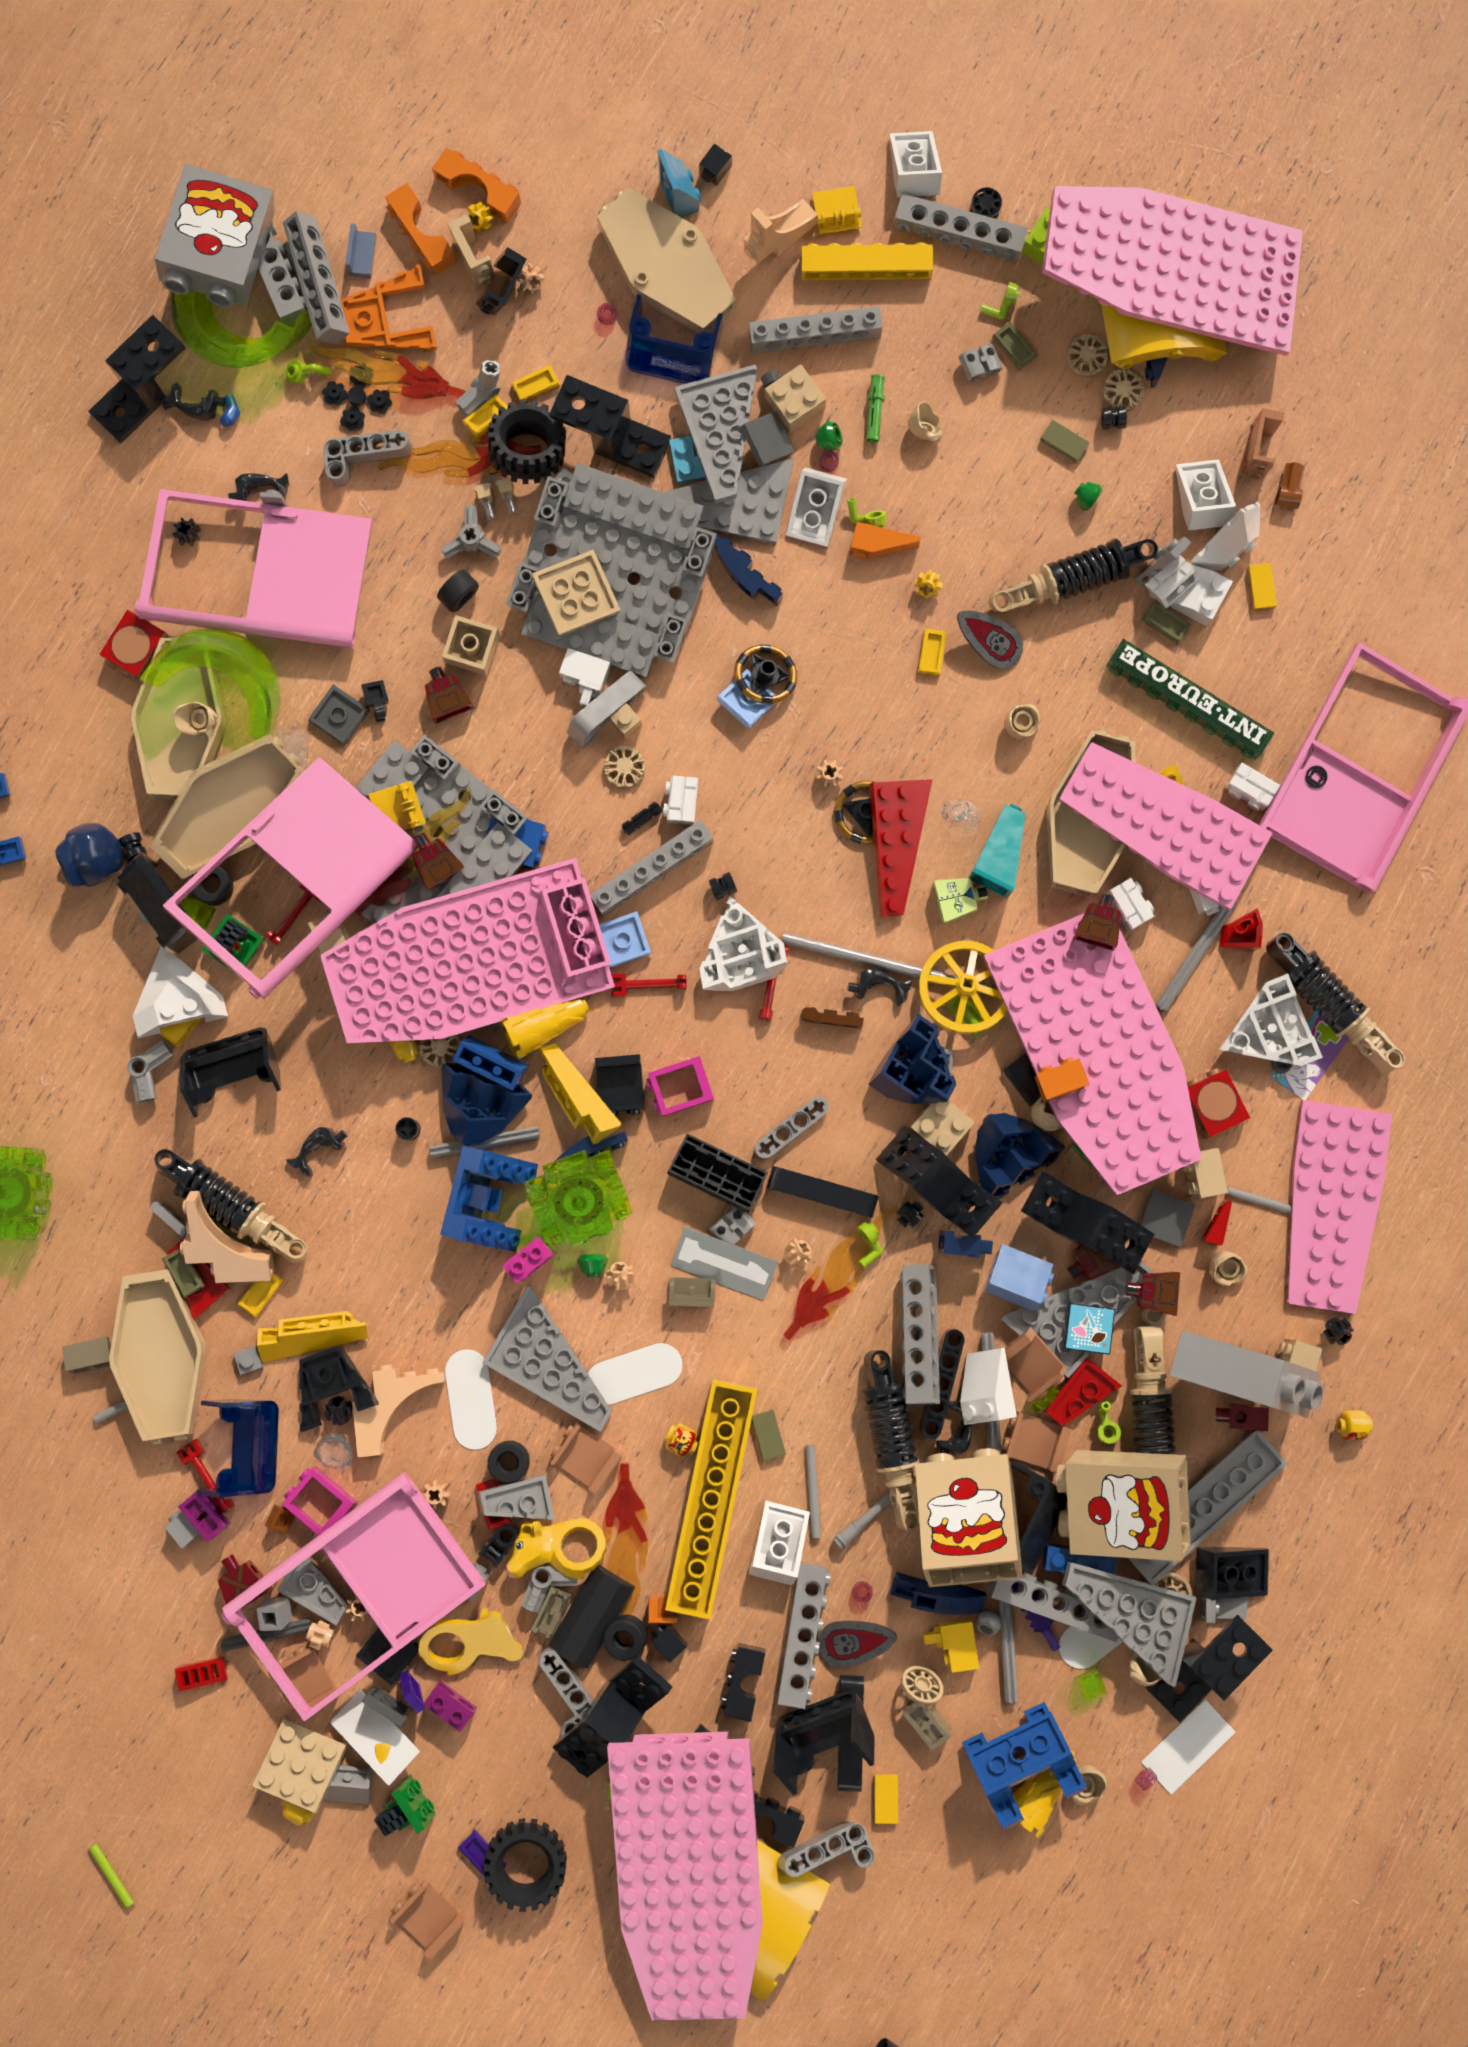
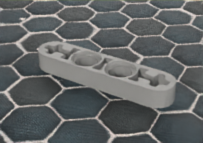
(793, 1130)

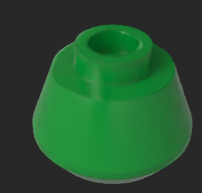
(829, 436)
(1087, 495)
(592, 1264)

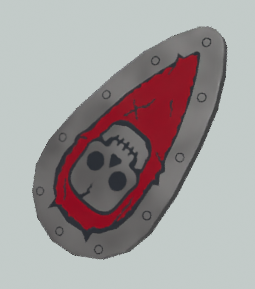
(991, 638)
(854, 1642)

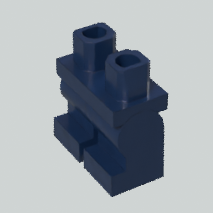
(963, 1244)

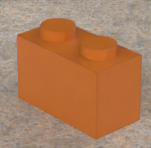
(1061, 1079)

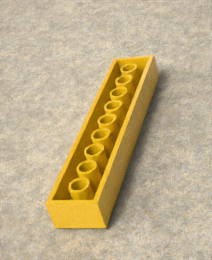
(711, 1499)

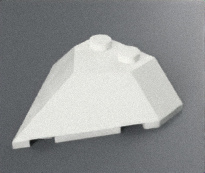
(1231, 540)
(741, 952)
(175, 996)
(1274, 1027)

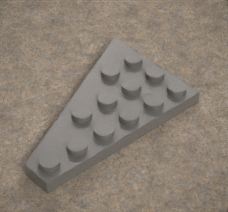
(713, 415)
(754, 512)
(1051, 1318)
(541, 1360)
(1142, 1615)

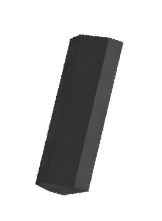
(717, 1173)
(590, 1615)

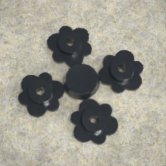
(356, 397)

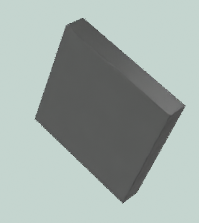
(767, 439)
(338, 715)
(1167, 1217)
(386, 1705)

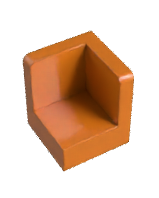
(657, 1610)

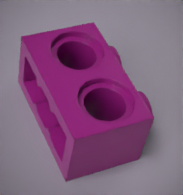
(204, 1516)
(450, 1706)

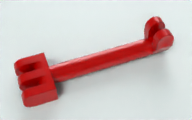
(290, 918)
(623, 984)
(766, 1012)
(193, 1457)

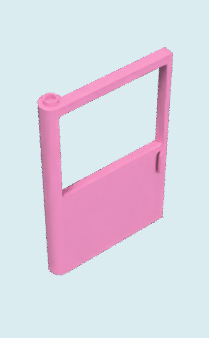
(302, 577)
(1355, 817)
(328, 843)
(395, 1563)

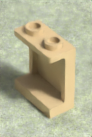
(462, 235)

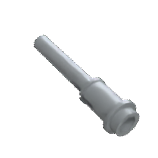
(854, 1528)

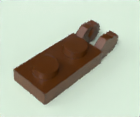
(830, 1017)

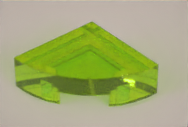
(1046, 1400)

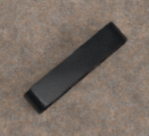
(822, 1191)
(950, 1374)
(848, 1757)

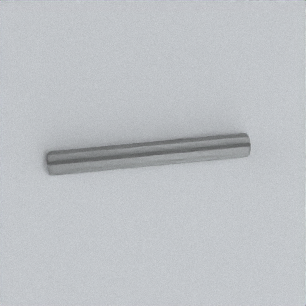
(497, 1140)

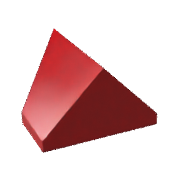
(1243, 933)

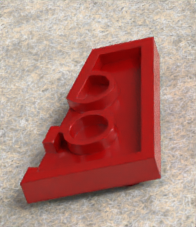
(205, 1297)
(1082, 1390)

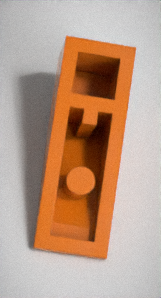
(876, 541)

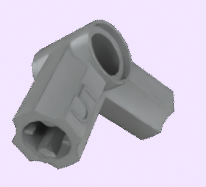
(481, 389)
(152, 1059)
(538, 1589)

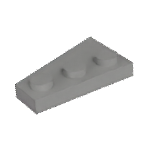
(1164, 557)
(519, 1499)
(314, 1591)

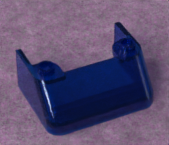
(667, 358)
(252, 1447)

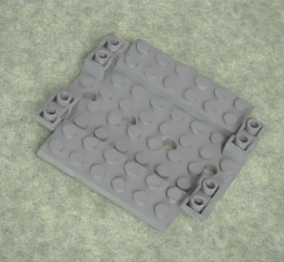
(630, 533)
(438, 784)

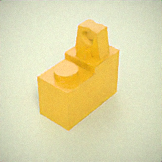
(958, 1640)

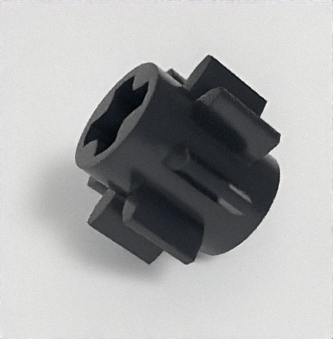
(181, 529)
(910, 1214)
(1338, 1331)
(338, 1410)

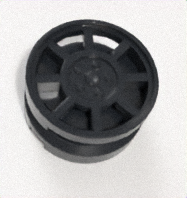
(986, 203)

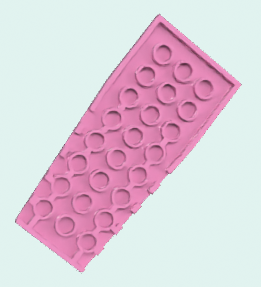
(1167, 824)
(1334, 1202)

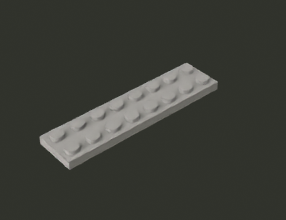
(1221, 1493)

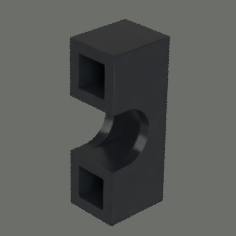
(746, 1661)
(787, 1821)

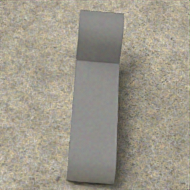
(367, 453)
(596, 714)
(566, 1689)
(824, 1854)

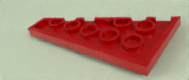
(897, 828)

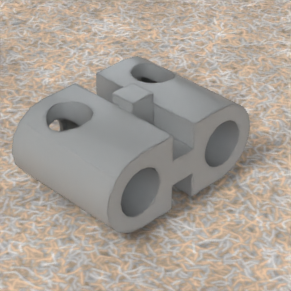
(980, 363)
(732, 1225)

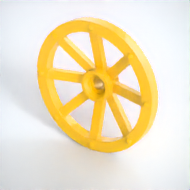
(963, 992)

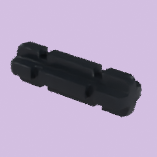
(641, 818)

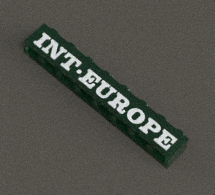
(1189, 699)

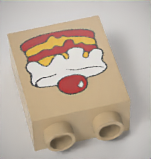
(1125, 1504)
(968, 1519)

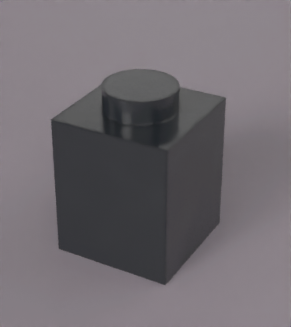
(715, 164)
(668, 1642)

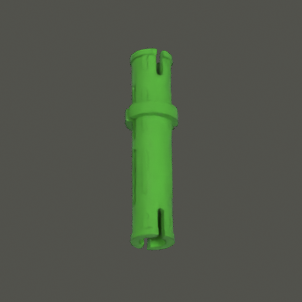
(875, 408)

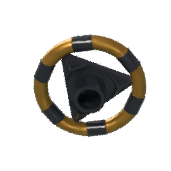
(765, 674)
(859, 810)

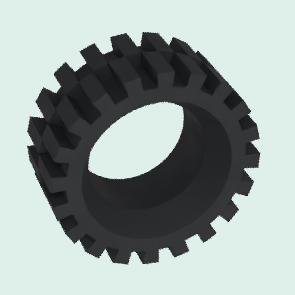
(526, 420)
(519, 1893)

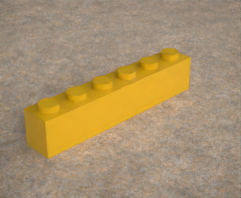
(866, 261)

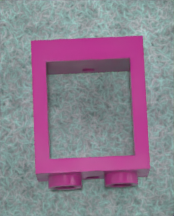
(702, 1078)
(529, 1259)
(333, 1487)

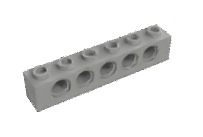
(953, 217)
(316, 277)
(287, 309)
(815, 329)
(651, 868)
(928, 1344)
(1044, 1603)
(788, 1694)

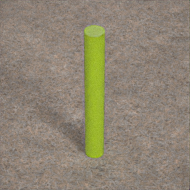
(111, 1875)

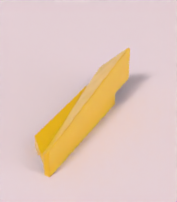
(576, 1095)
(308, 1334)

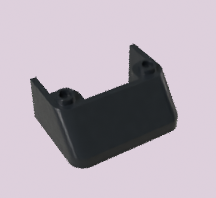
(150, 894)
(227, 1062)
(1044, 1518)
(818, 1729)

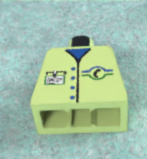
(957, 898)

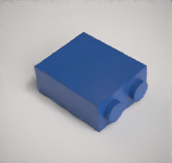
(531, 834)

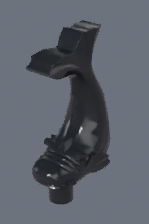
(202, 411)
(249, 481)
(872, 977)
(320, 1136)
(960, 1442)

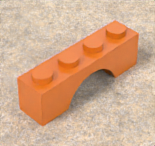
(455, 170)
(434, 249)

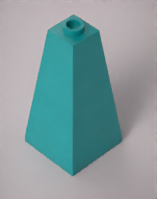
(1000, 855)

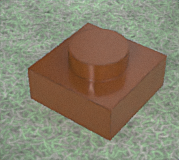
(280, 1519)

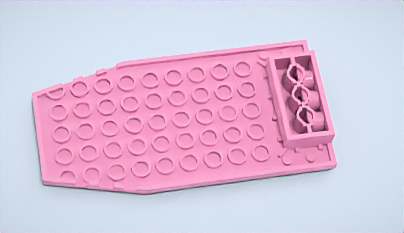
(1177, 262)
(470, 958)
(1097, 1008)
(687, 1870)

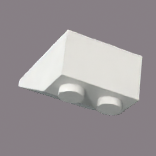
(915, 164)
(1204, 494)
(816, 506)
(1203, 597)
(987, 1388)
(779, 1543)

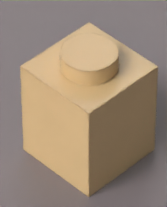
(625, 721)

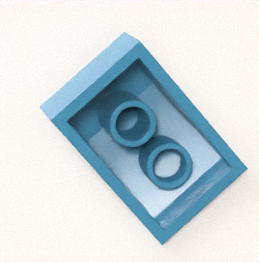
(677, 185)

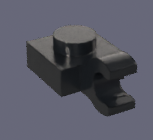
(375, 696)

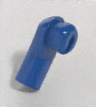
(232, 412)

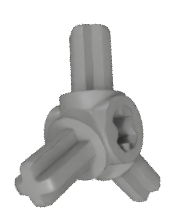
(471, 528)

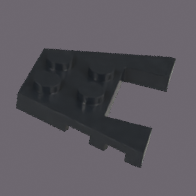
(328, 1375)

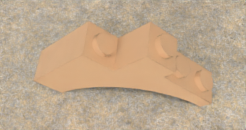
(779, 231)
(228, 1258)
(390, 1392)

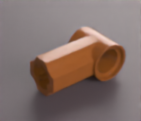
(1290, 490)

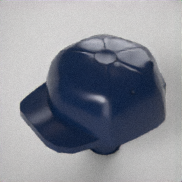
(89, 855)

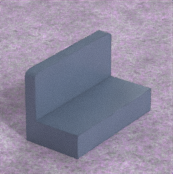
(360, 252)

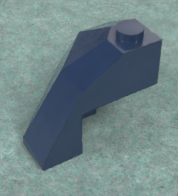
(915, 1067)
(476, 1105)
(1011, 1151)

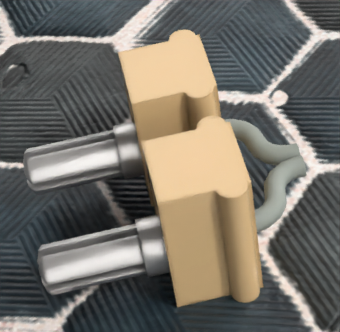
(484, 493)

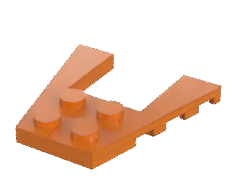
(368, 318)

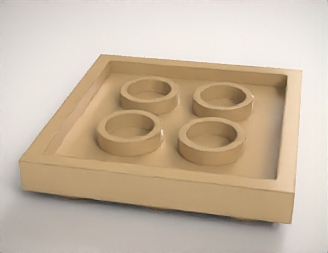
(575, 593)
(299, 1766)

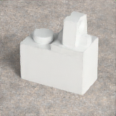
(587, 672)

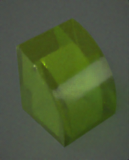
(198, 911)
(1091, 1685)

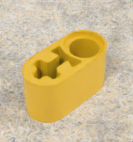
(177, 1033)

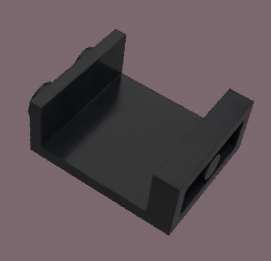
(511, 264)
(621, 1083)

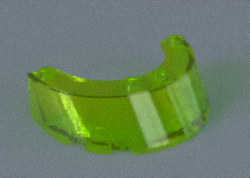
(217, 345)
(228, 654)

